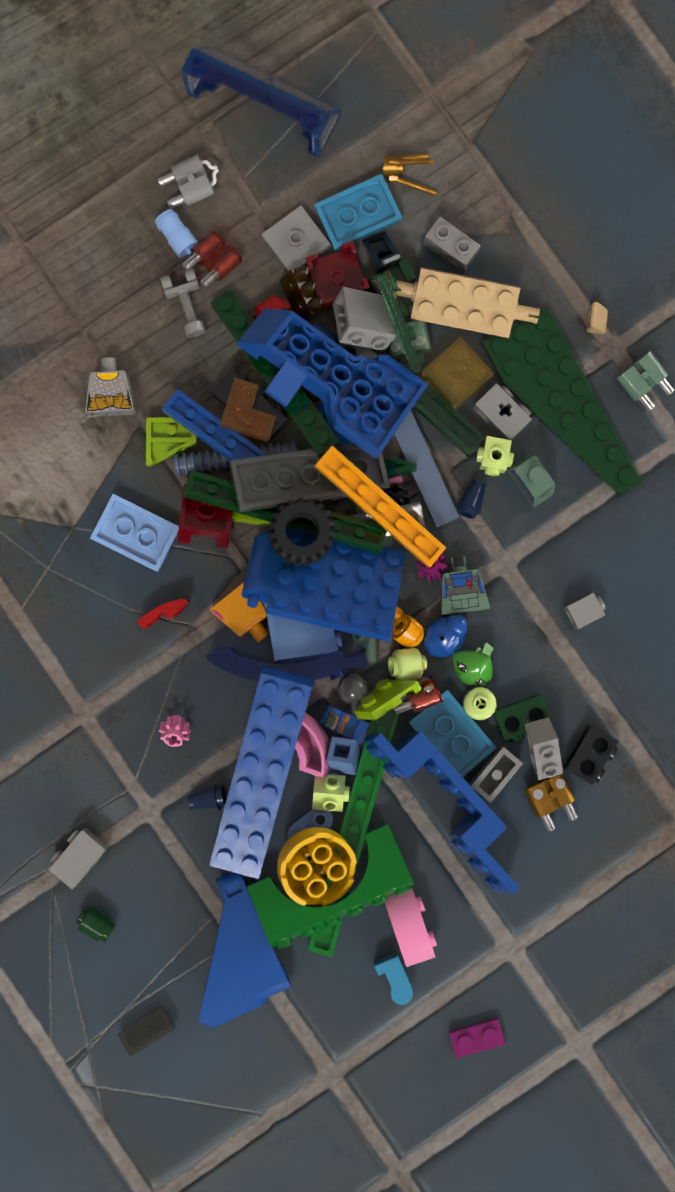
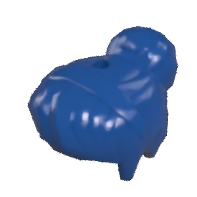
(454, 631)

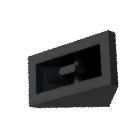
(381, 252)

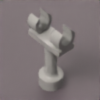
(194, 327)

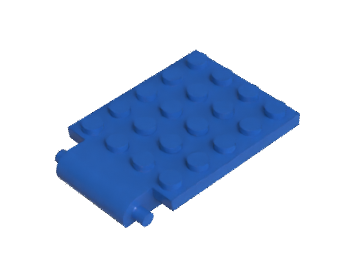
(342, 591)

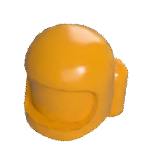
(407, 630)

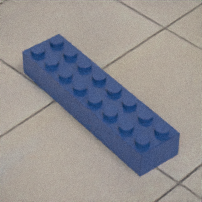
(261, 771)

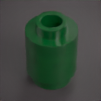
(95, 924)

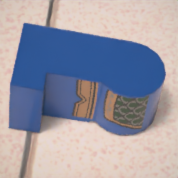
(344, 723)

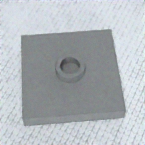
(295, 239)

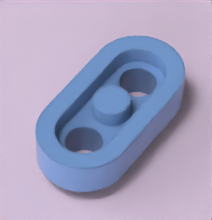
(308, 820)

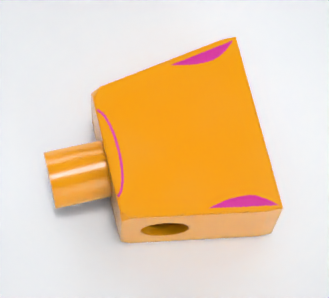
(240, 617)

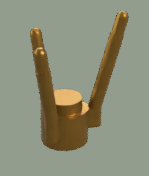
(394, 166)

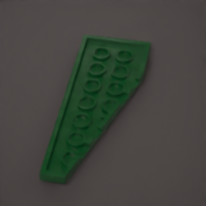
(549, 381)

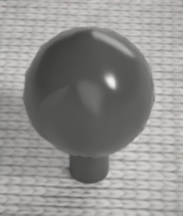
(352, 689)

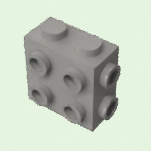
(363, 319)

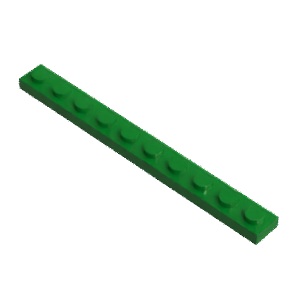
(357, 820)

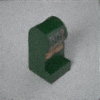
(401, 272)

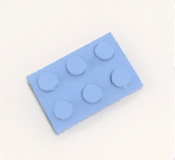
(135, 533)

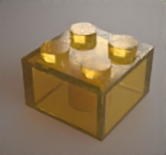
(457, 374)

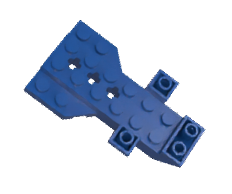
(314, 360)

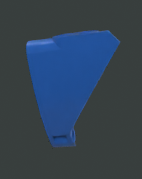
(243, 961)

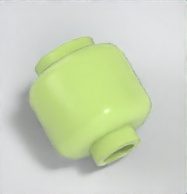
(407, 664)
(470, 707)

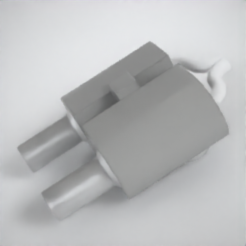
(191, 180)

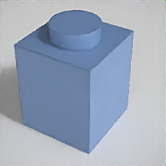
(343, 755)

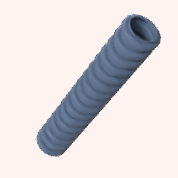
(214, 460)

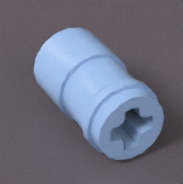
(176, 233)

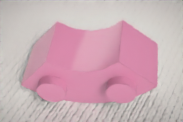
(313, 748)
(410, 928)

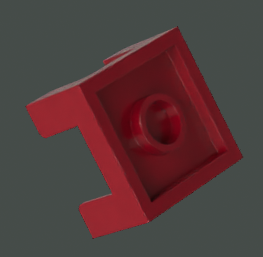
(335, 272)
(204, 520)

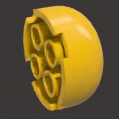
(306, 876)

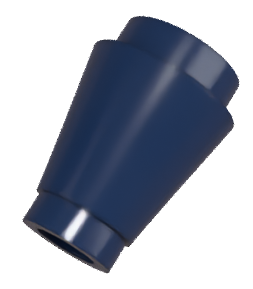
(472, 499)
(208, 799)

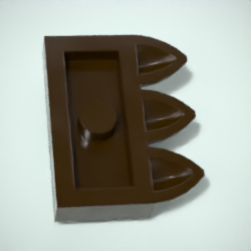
(301, 293)

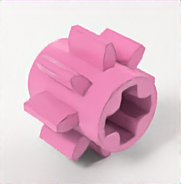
(174, 730)

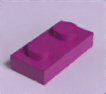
(476, 1037)

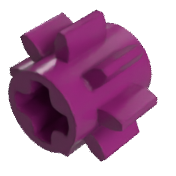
(434, 572)

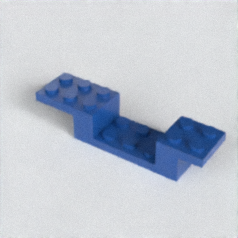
(481, 823)

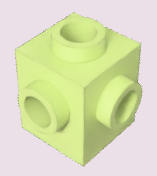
(499, 448)
(330, 793)

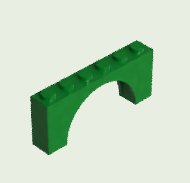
(288, 920)

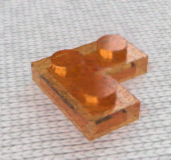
(241, 417)

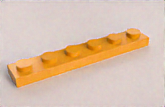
(380, 506)

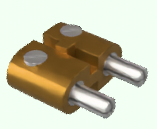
(548, 796)

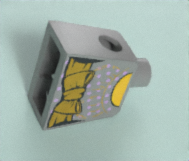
(109, 391)

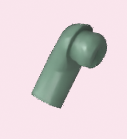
(370, 646)

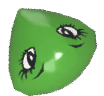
(474, 667)

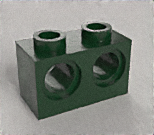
(520, 711)

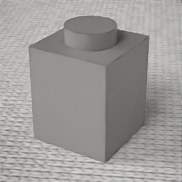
(585, 610)

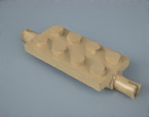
(465, 302)

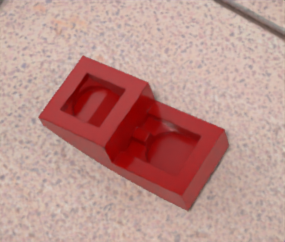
(168, 609)

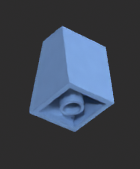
(300, 640)

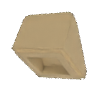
(597, 318)

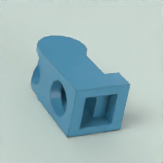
(399, 983)

